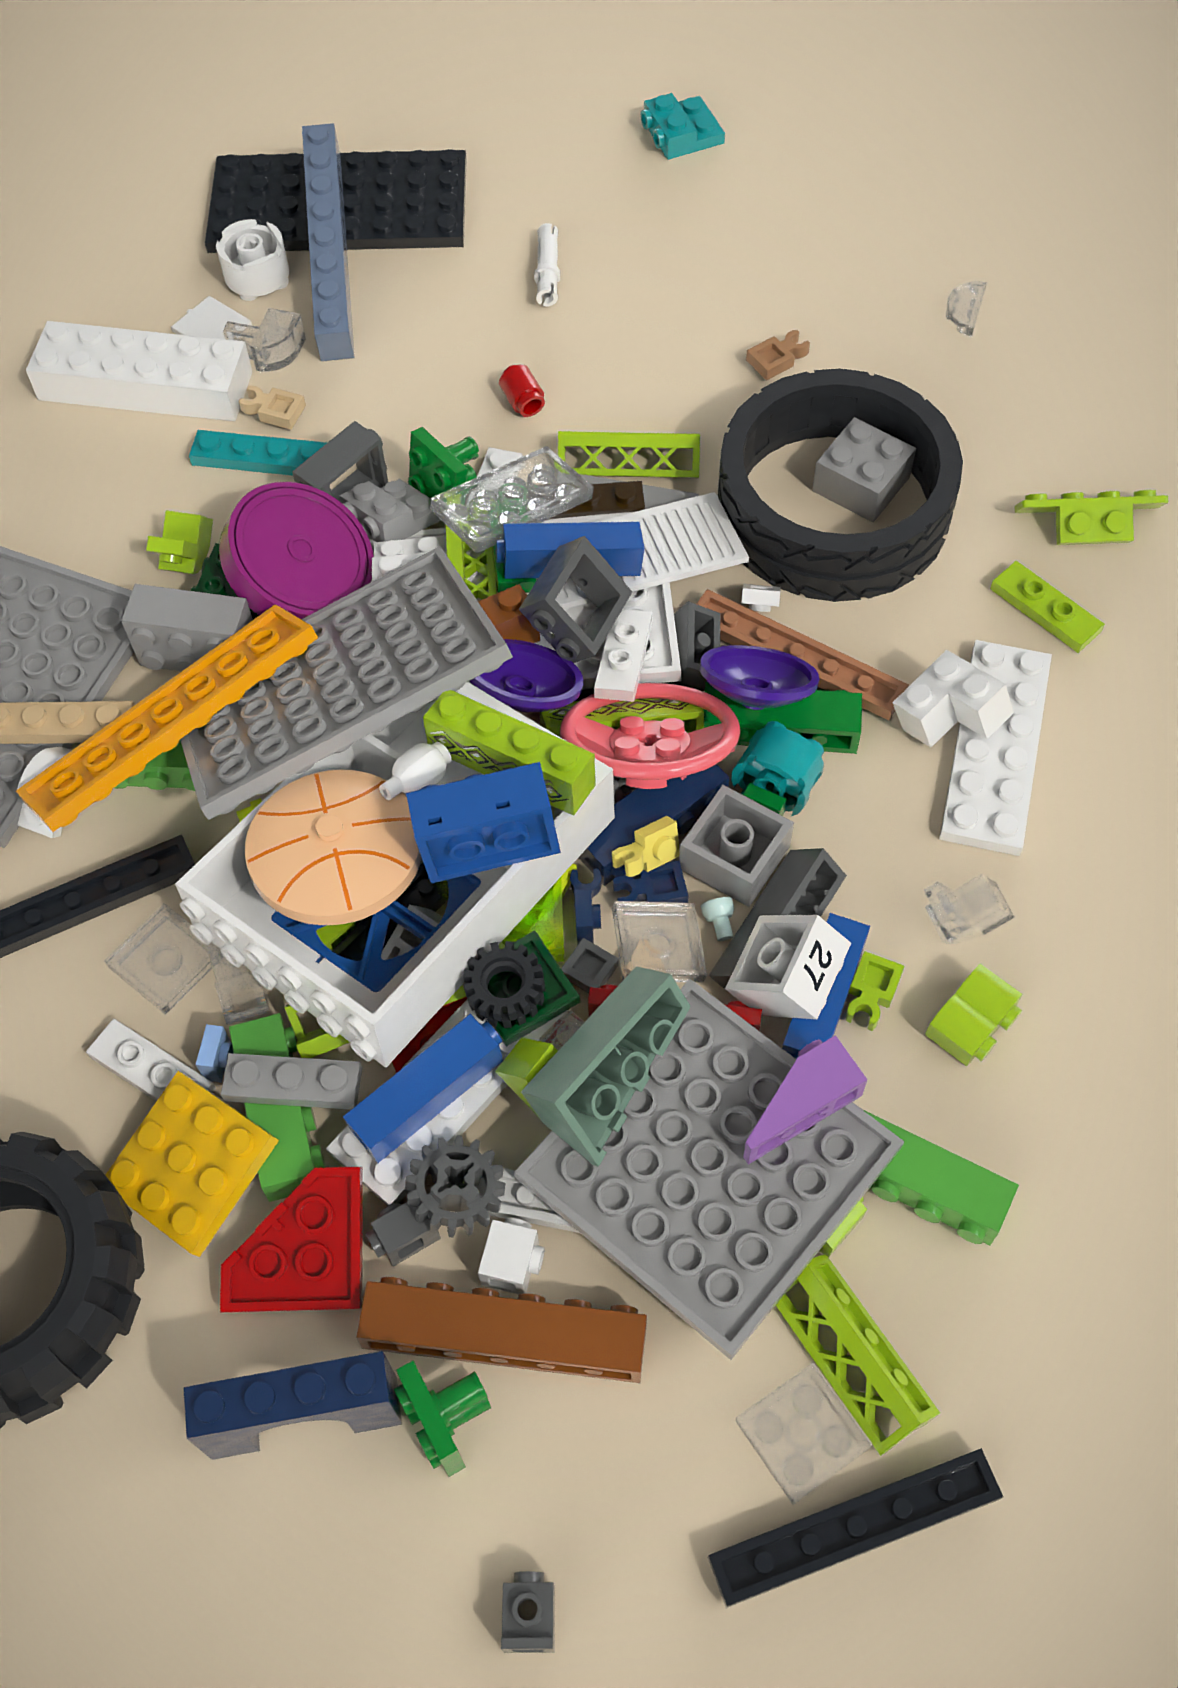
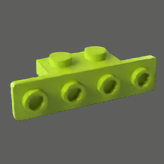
(1093, 519)

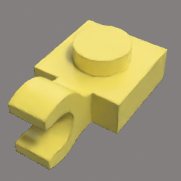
(652, 847)

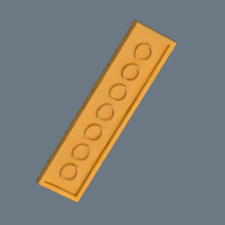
(165, 717)

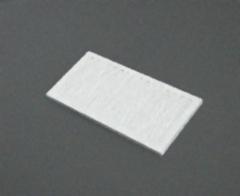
(678, 543)

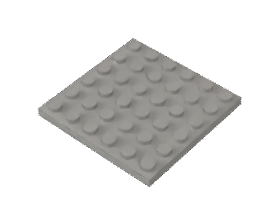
(681, 1199)

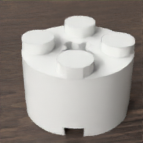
(253, 259)

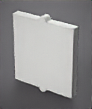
(208, 320)

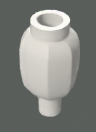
(416, 769)

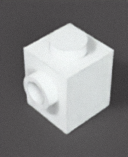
(510, 1256)

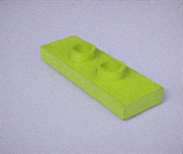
(1047, 606)

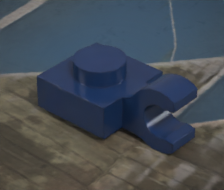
(587, 914)

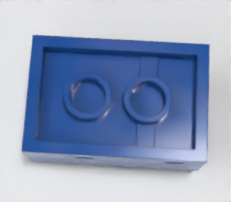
(483, 822)

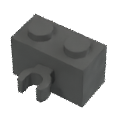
(696, 633)

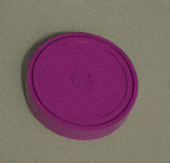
(294, 549)

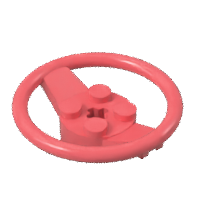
(654, 750)

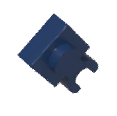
(658, 885)

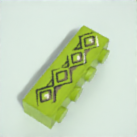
(644, 708)
(497, 742)

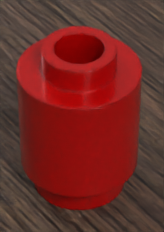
(522, 390)

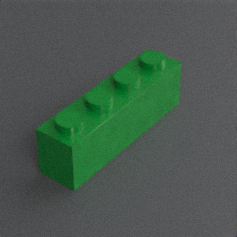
(824, 716)

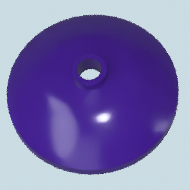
(758, 676)
(532, 679)

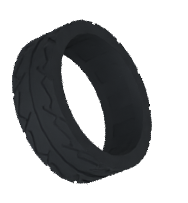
(828, 563)

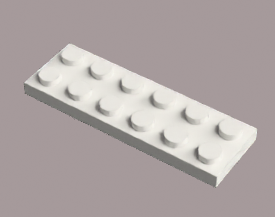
(995, 775)
(389, 1175)

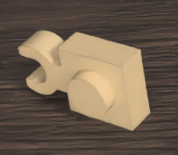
(276, 408)

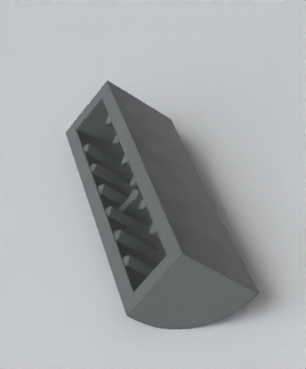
(799, 887)

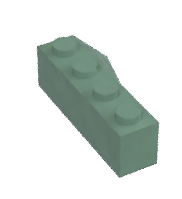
(606, 1061)

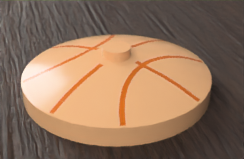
(332, 848)

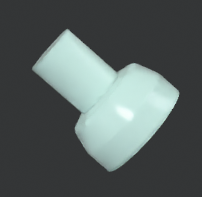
(719, 912)

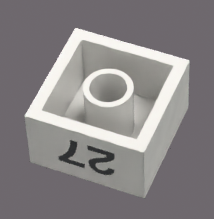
(788, 966)

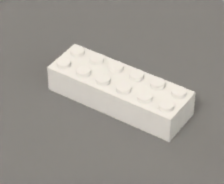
(140, 370)

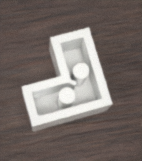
(949, 694)

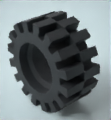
(498, 961)

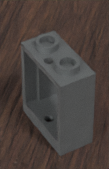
(349, 447)
(598, 582)

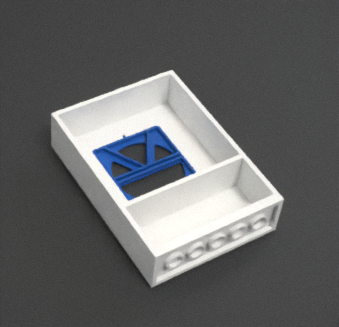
(377, 1000)

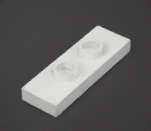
(623, 656)
(139, 1060)

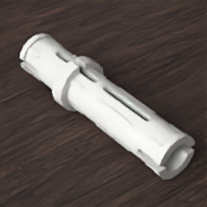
(547, 271)

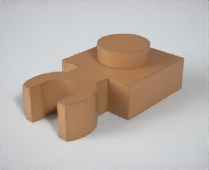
(775, 357)

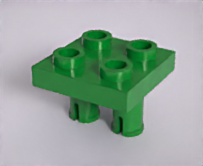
(439, 468)
(440, 1413)

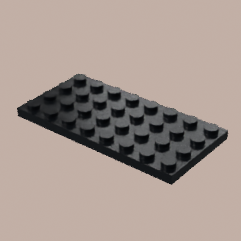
(387, 198)

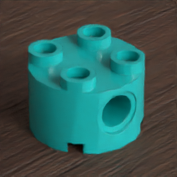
(781, 764)

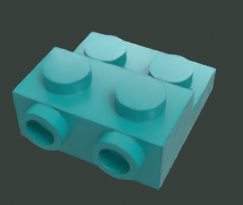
(681, 125)

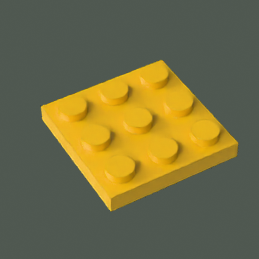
(189, 1163)

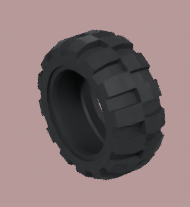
(97, 1281)

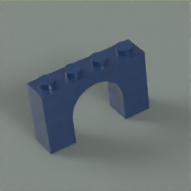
(230, 1413)

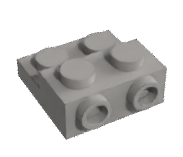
(389, 511)

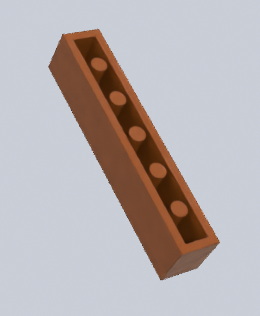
(503, 1330)

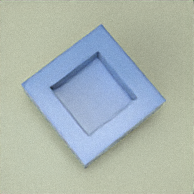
(214, 1053)

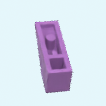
(814, 1088)

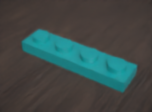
(250, 452)

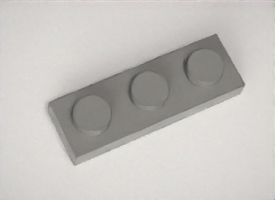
(291, 1081)

